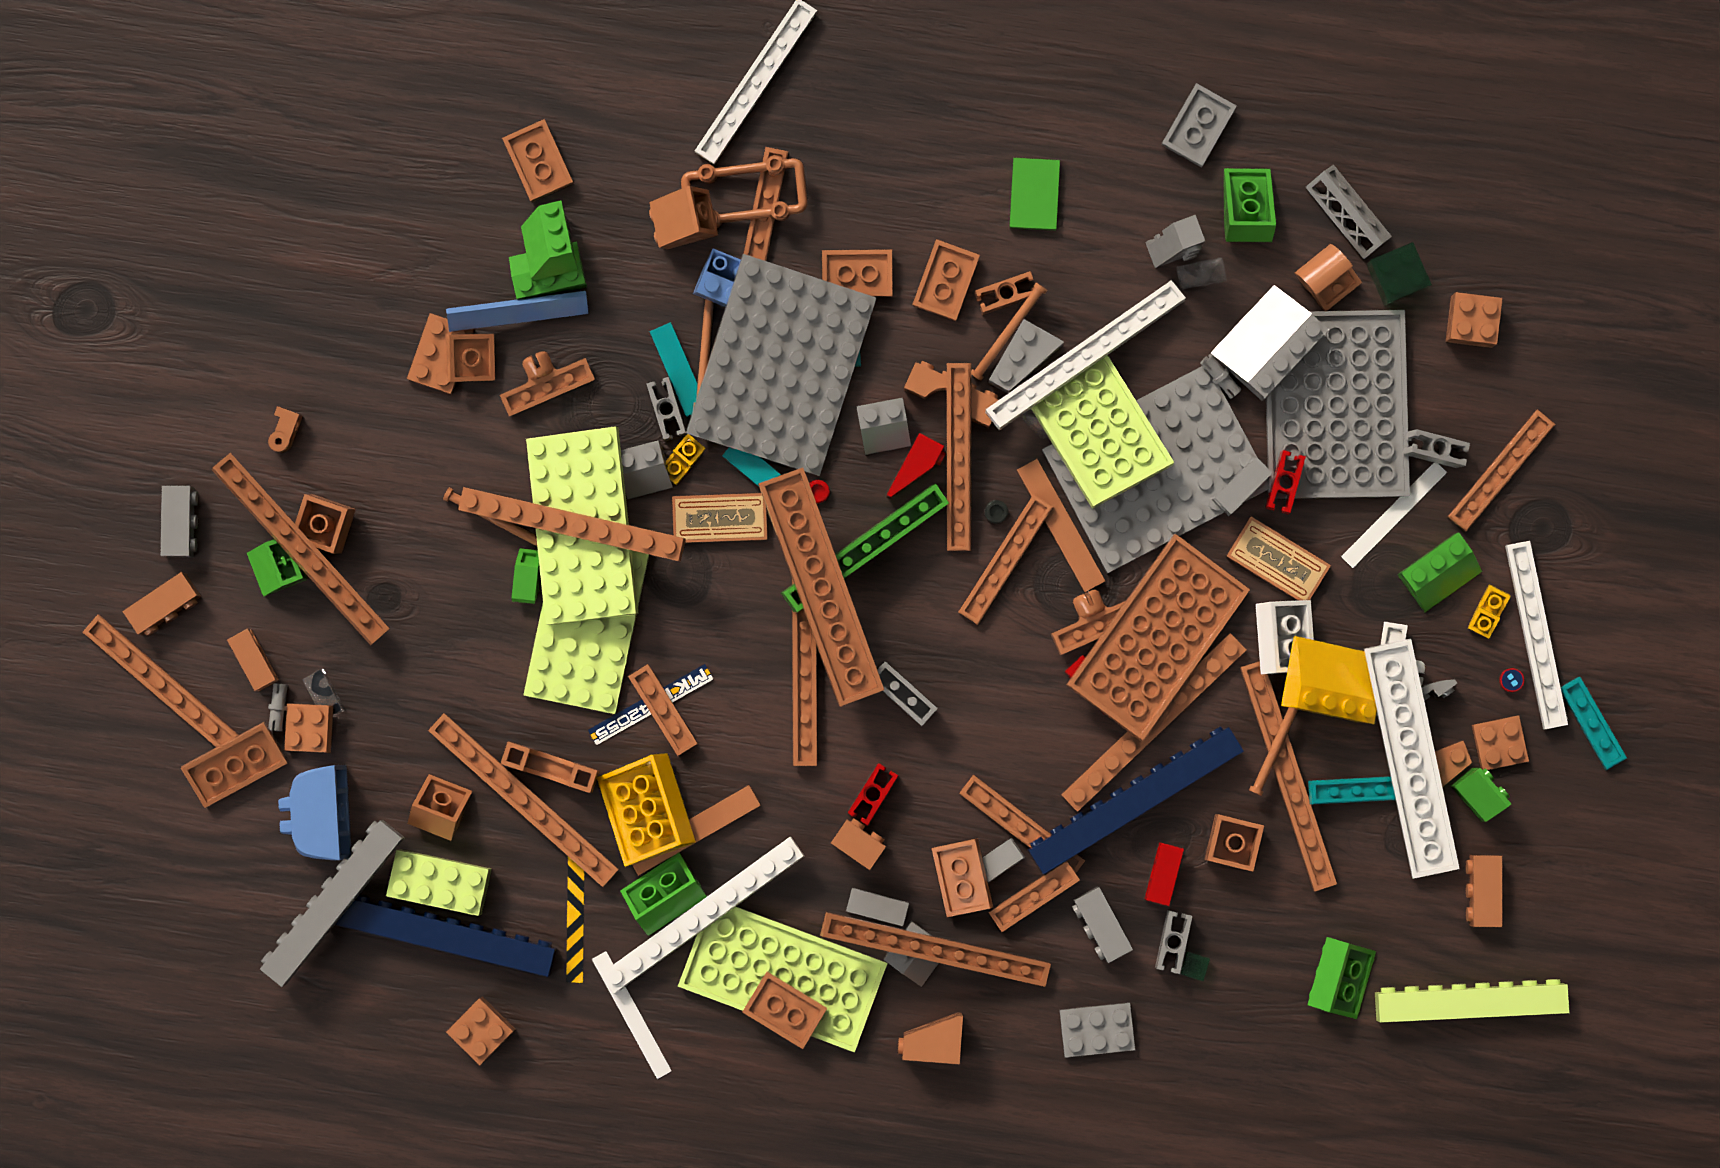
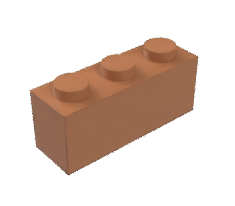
(162, 604)
(1484, 890)

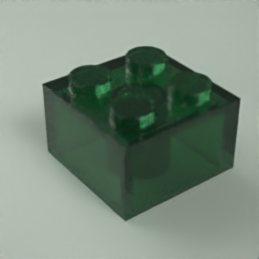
(1398, 274)

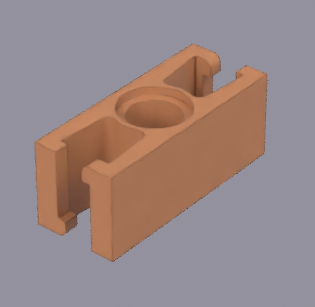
(995, 288)
(253, 660)

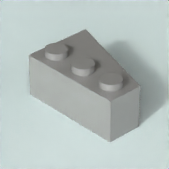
(1179, 241)
(1023, 355)

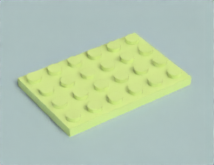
(1102, 433)

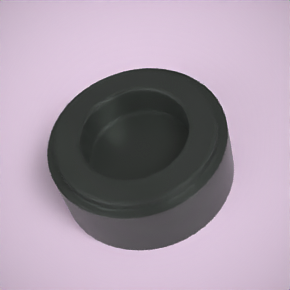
(996, 512)

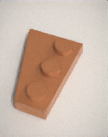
(1452, 761)

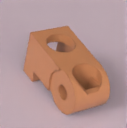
(285, 431)

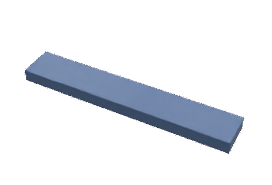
(517, 311)

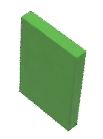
(1034, 194)

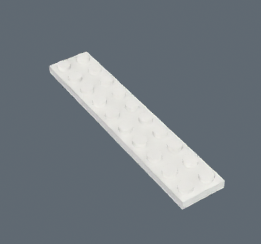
(1411, 758)

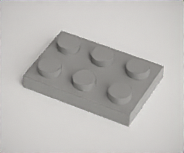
(1198, 125)
(1097, 1029)

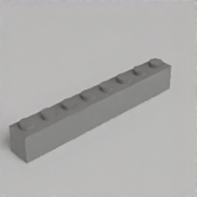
(332, 902)

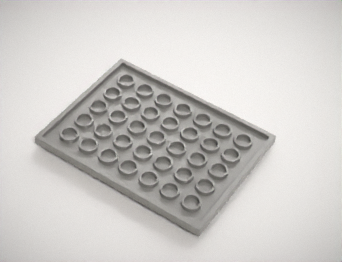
(781, 364)
(1345, 410)
(1206, 452)

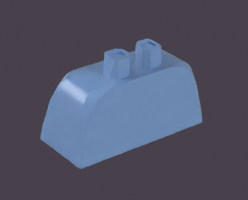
(319, 813)

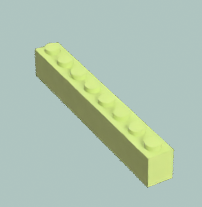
(1471, 1002)

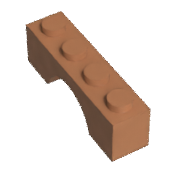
(925, 381)
(549, 767)

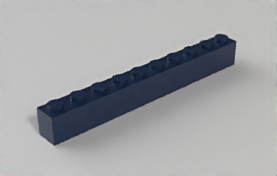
(1135, 800)
(449, 935)

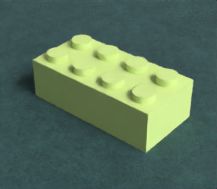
(438, 882)

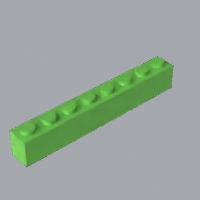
(881, 536)

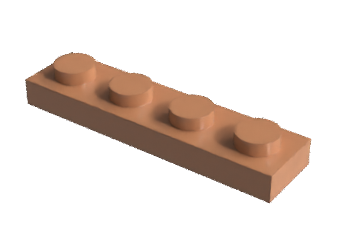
(663, 710)
(1034, 895)

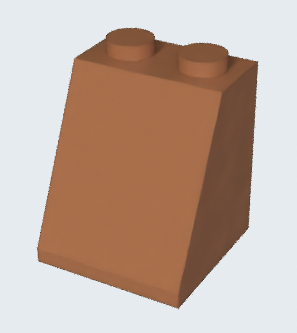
(683, 217)
(934, 1041)

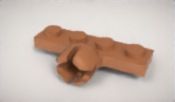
(545, 382)
(1092, 622)

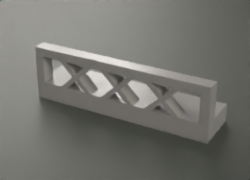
(1354, 206)

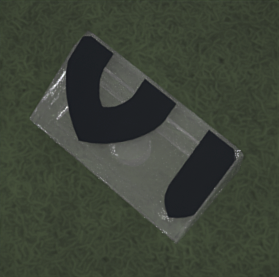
(323, 691)

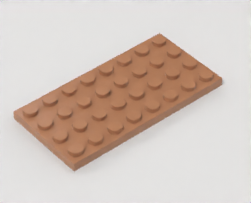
(1158, 637)

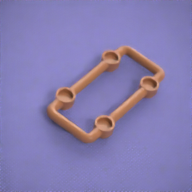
(775, 166)

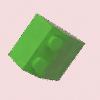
(1248, 205)

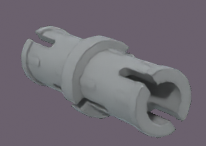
(1220, 376)
(277, 707)

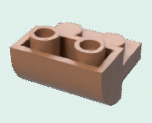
(1328, 277)

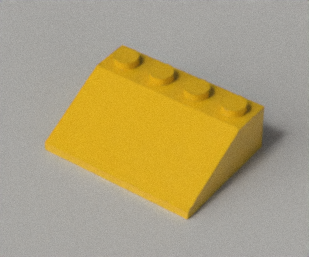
(1329, 681)
(646, 809)

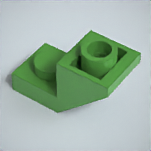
(526, 576)

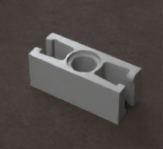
(657, 404)
(1444, 444)
(1242, 486)
(877, 906)
(1180, 950)

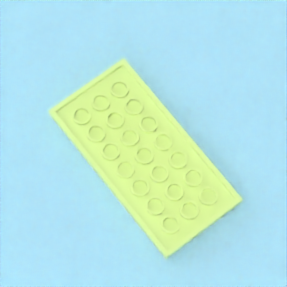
(585, 477)
(584, 659)
(742, 946)

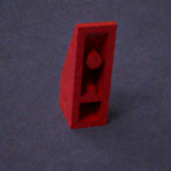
(919, 461)

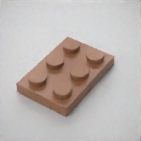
(537, 160)
(859, 270)
(946, 280)
(431, 355)
(962, 877)
(784, 1010)

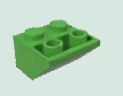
(274, 568)
(1481, 793)

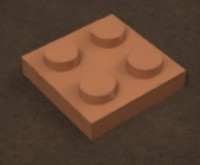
(470, 357)
(308, 728)
(1500, 743)

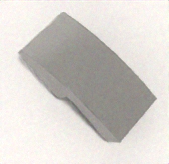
(1439, 688)
(1002, 859)

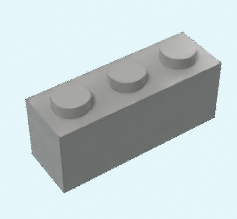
(178, 521)
(905, 694)
(1101, 925)

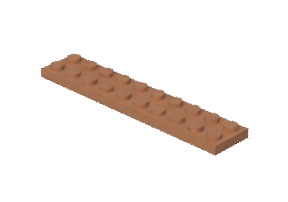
(821, 586)

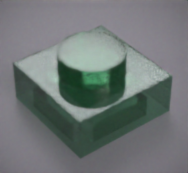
(1195, 966)

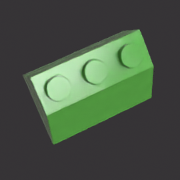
(548, 242)
(526, 288)
(1440, 571)
(663, 894)
(1341, 978)

